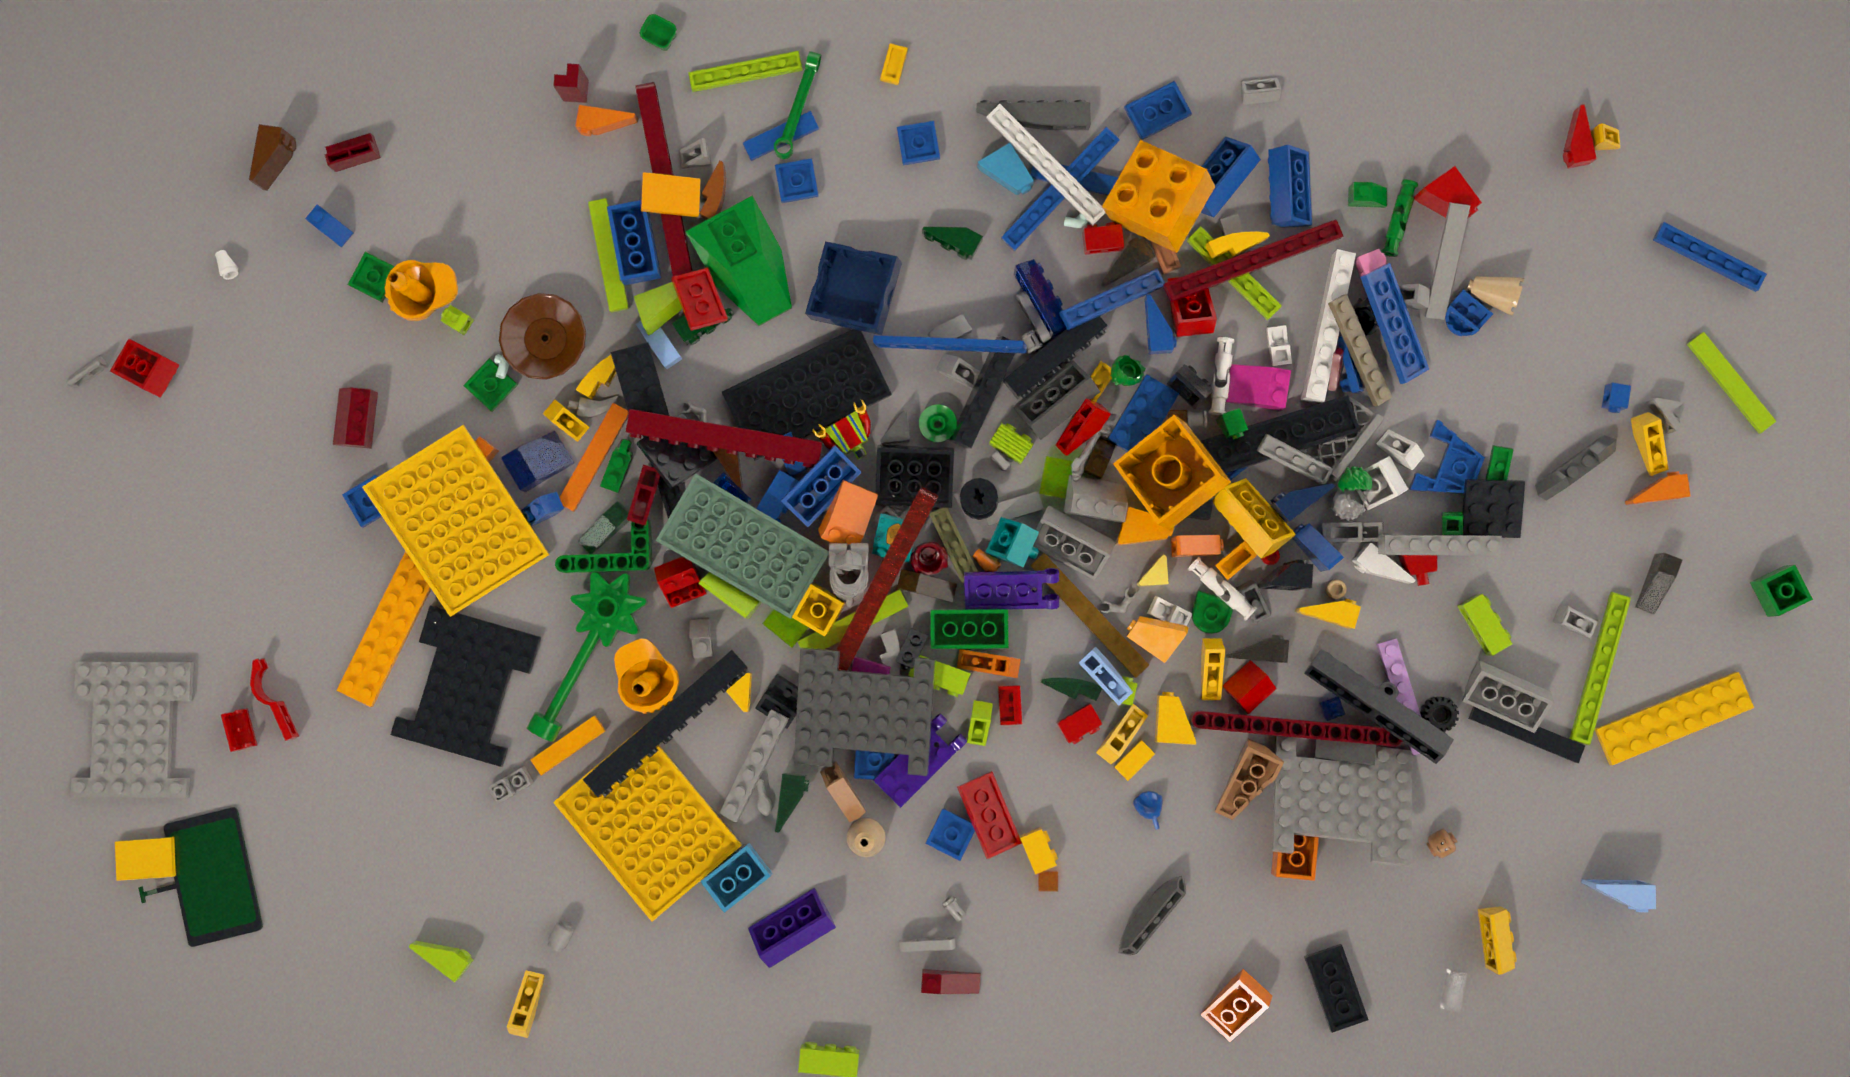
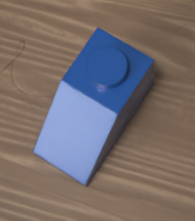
(329, 225)

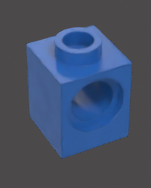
(1616, 397)

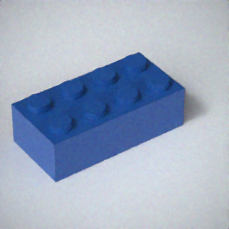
(633, 243)

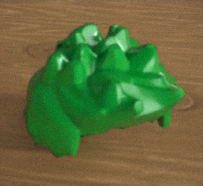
(1126, 371)
(1355, 479)

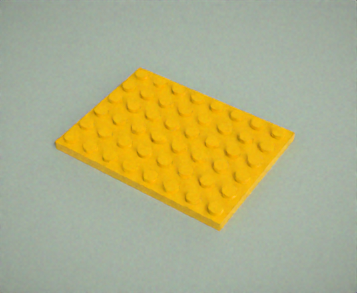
(456, 520)
(651, 831)

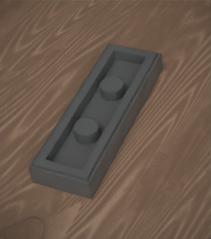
(1345, 752)

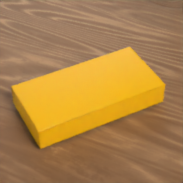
(893, 64)
(1134, 760)

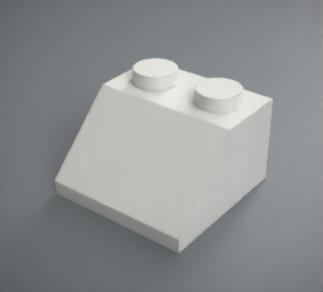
(1385, 483)

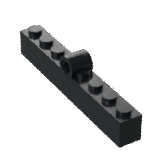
(1379, 706)

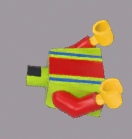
(848, 433)

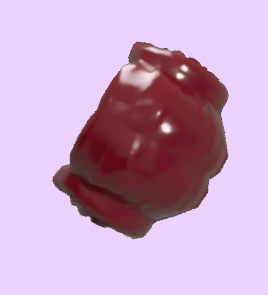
(929, 558)

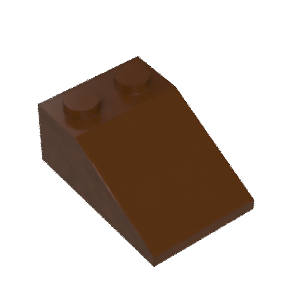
(271, 154)

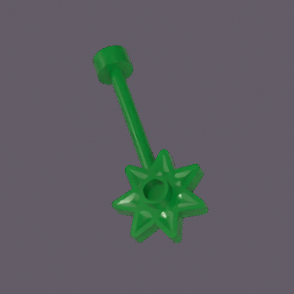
(606, 612)

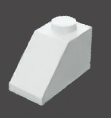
(1401, 449)

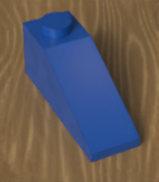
(1159, 333)

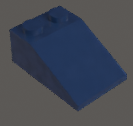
(1295, 502)

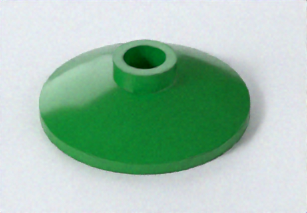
(937, 413)

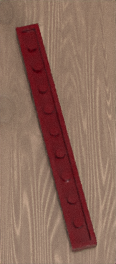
(1253, 260)

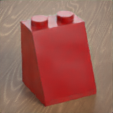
(1445, 189)

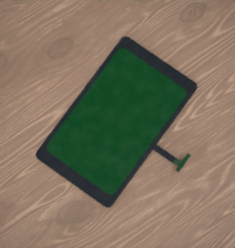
(212, 878)

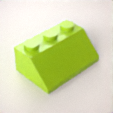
(731, 595)

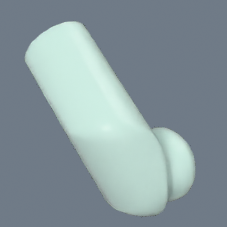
(1077, 222)
(503, 366)

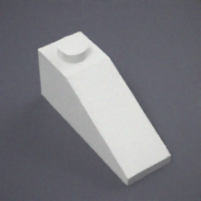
(1380, 565)

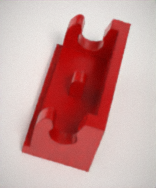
(1010, 705)
(239, 730)

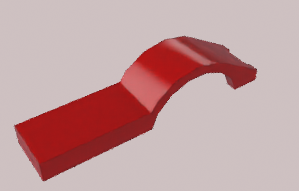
(278, 707)

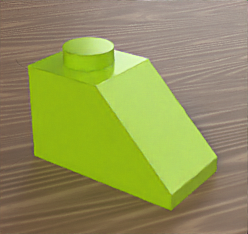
(979, 723)

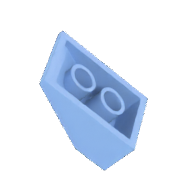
(1633, 893)

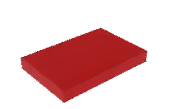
(699, 299)

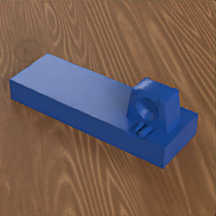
(1353, 382)

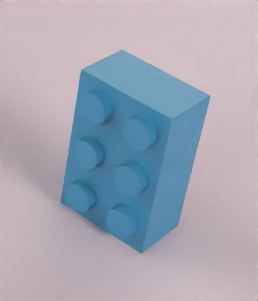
(736, 877)

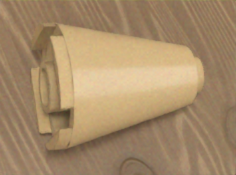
(1497, 291)
(866, 829)

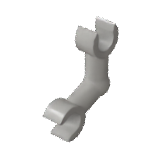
(702, 412)
(1119, 608)

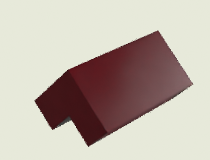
(573, 85)
(352, 152)

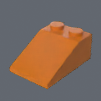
(848, 514)
(1237, 1005)

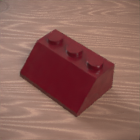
(355, 417)

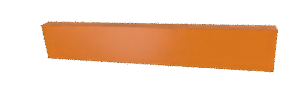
(593, 457)

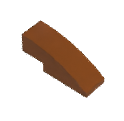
(714, 192)

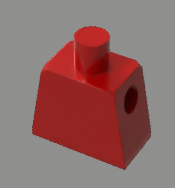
(1420, 566)

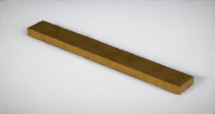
(1093, 619)

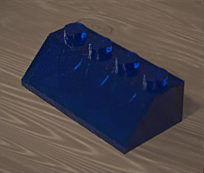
(1032, 281)

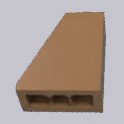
(842, 792)

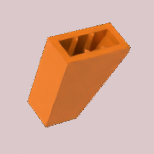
(1196, 545)

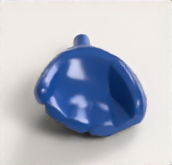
(1149, 806)

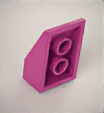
(1259, 386)

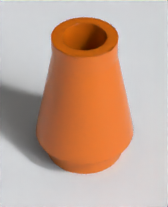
(986, 561)

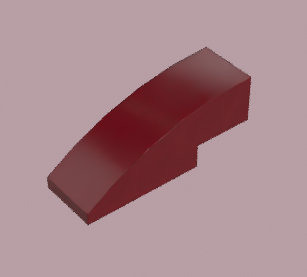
(643, 495)

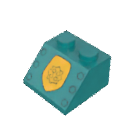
(885, 534)

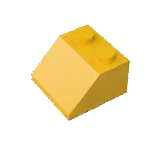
(819, 609)

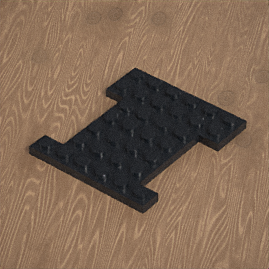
(466, 684)

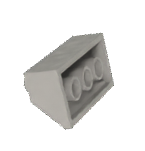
(1073, 543)
(1507, 696)

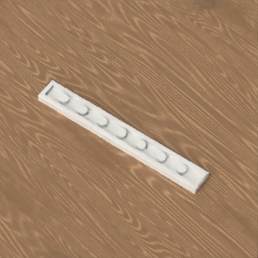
(1046, 164)

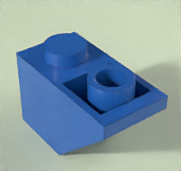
(542, 508)

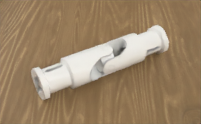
(1223, 362)
(1219, 586)

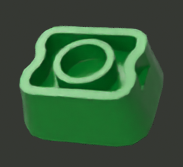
(658, 32)

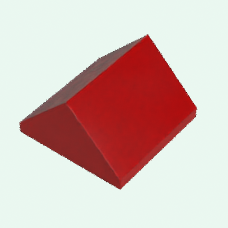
(1249, 686)

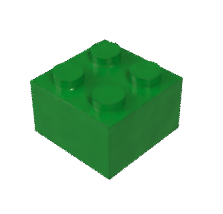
(1781, 590)

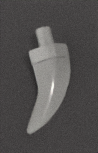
(591, 408)

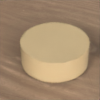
(1336, 589)

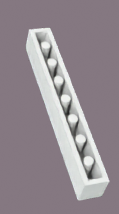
(1327, 328)

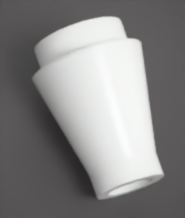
(226, 266)

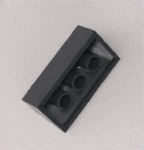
(1291, 577)

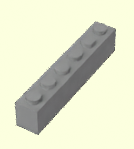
(1439, 545)

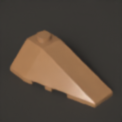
(1251, 774)

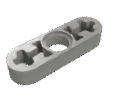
(1033, 317)
(927, 944)

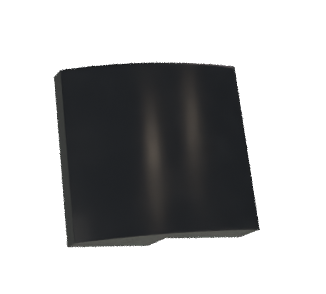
(780, 697)

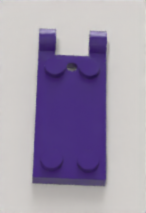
(1009, 590)
(895, 778)

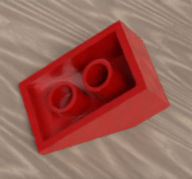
(1193, 314)
(144, 368)

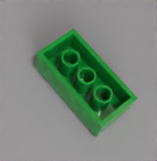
(969, 629)

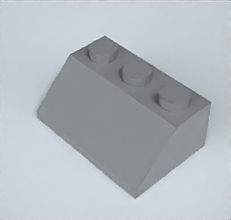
(1096, 499)

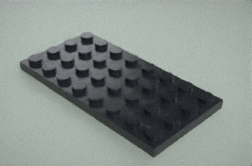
(810, 389)

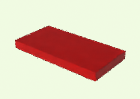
(989, 815)

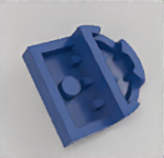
(1466, 315)

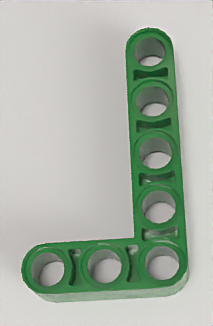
(613, 559)

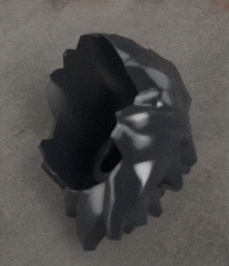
(1366, 316)

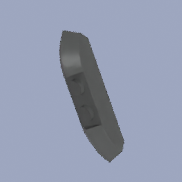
(1576, 467)
(1152, 916)

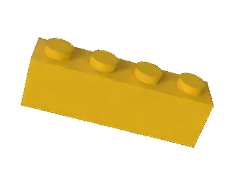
(1253, 517)

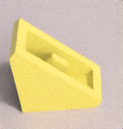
(1156, 574)

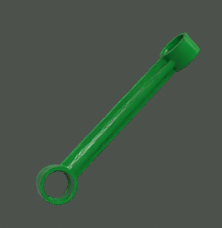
(811, 67)

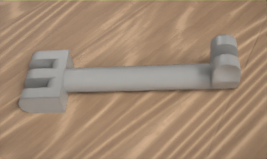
(1078, 463)

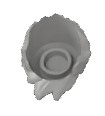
(1346, 506)

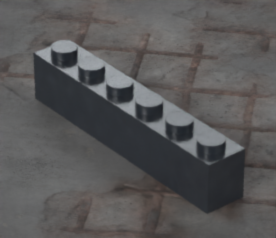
(1052, 356)
(981, 397)

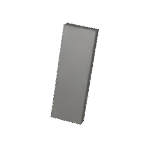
(1016, 507)

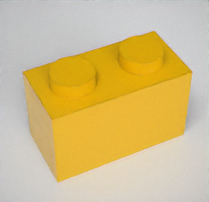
(1038, 850)

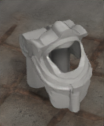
(844, 558)

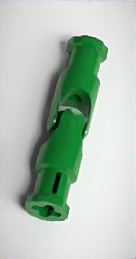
(1398, 220)

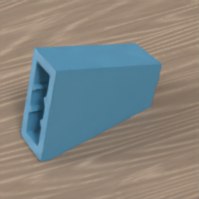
(1007, 170)

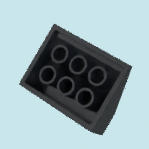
(908, 468)

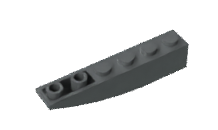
(1044, 114)

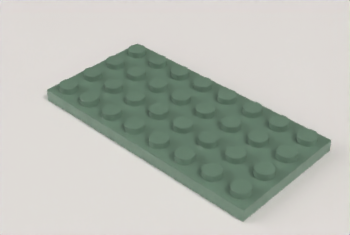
(742, 546)

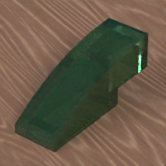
(1072, 686)

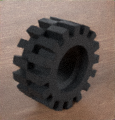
(1449, 707)

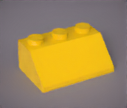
(1497, 939)

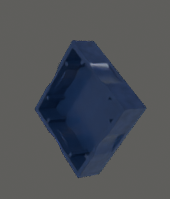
(853, 288)

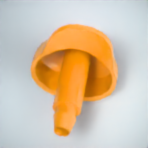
(420, 288)
(645, 676)

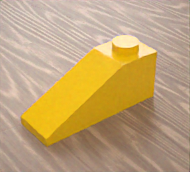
(1650, 441)
(1339, 613)
(1212, 668)
(1122, 734)
(525, 1004)

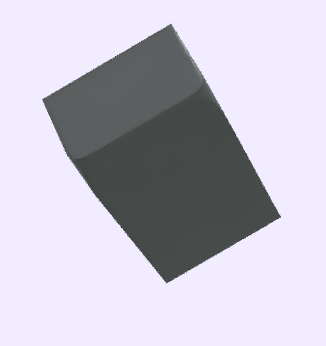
(1254, 597)

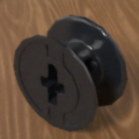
(970, 503)

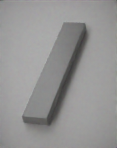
(1447, 260)

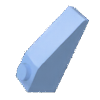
(1106, 675)

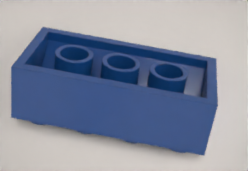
(1228, 169)
(1290, 187)
(820, 486)

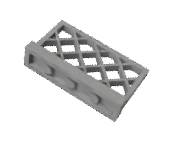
(1357, 442)

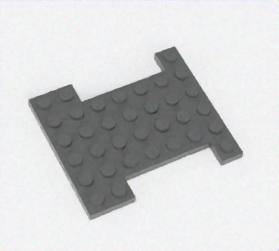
(862, 711)

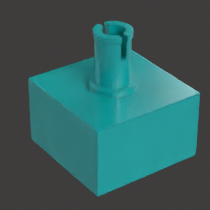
(1013, 542)

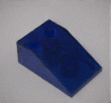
(537, 461)

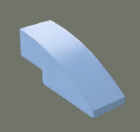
(661, 346)

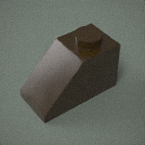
(1099, 458)

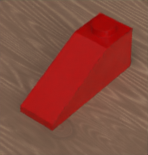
(1579, 144)
(1085, 424)

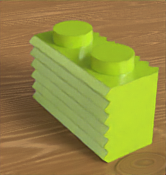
(1011, 443)

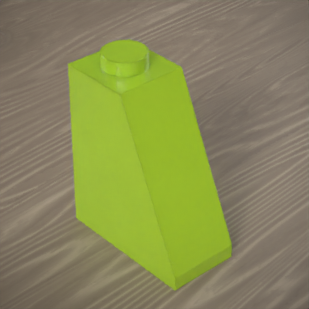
(657, 306)

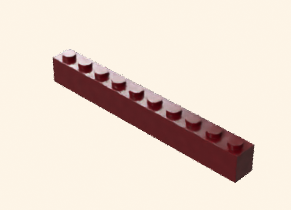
(723, 437)

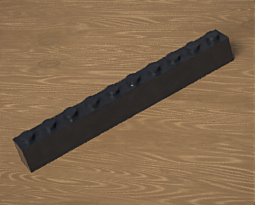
(664, 724)

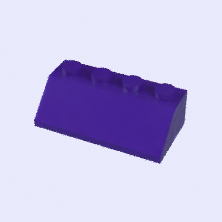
(791, 928)

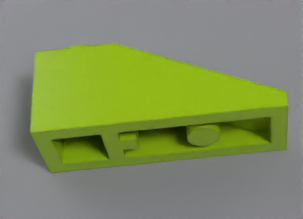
(446, 959)

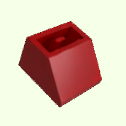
(679, 581)

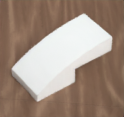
(1278, 345)
(1168, 612)

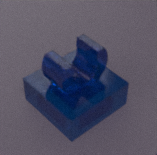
(1332, 708)

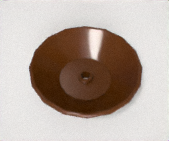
(524, 331)

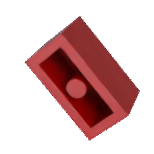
(1103, 238)
(1079, 724)

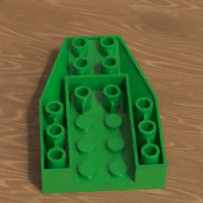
(744, 260)

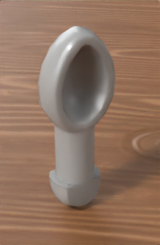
(764, 802)

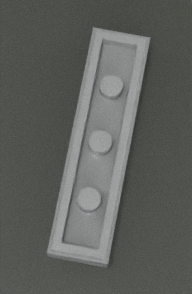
(1295, 459)

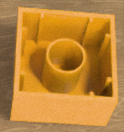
(1159, 196)
(1171, 472)

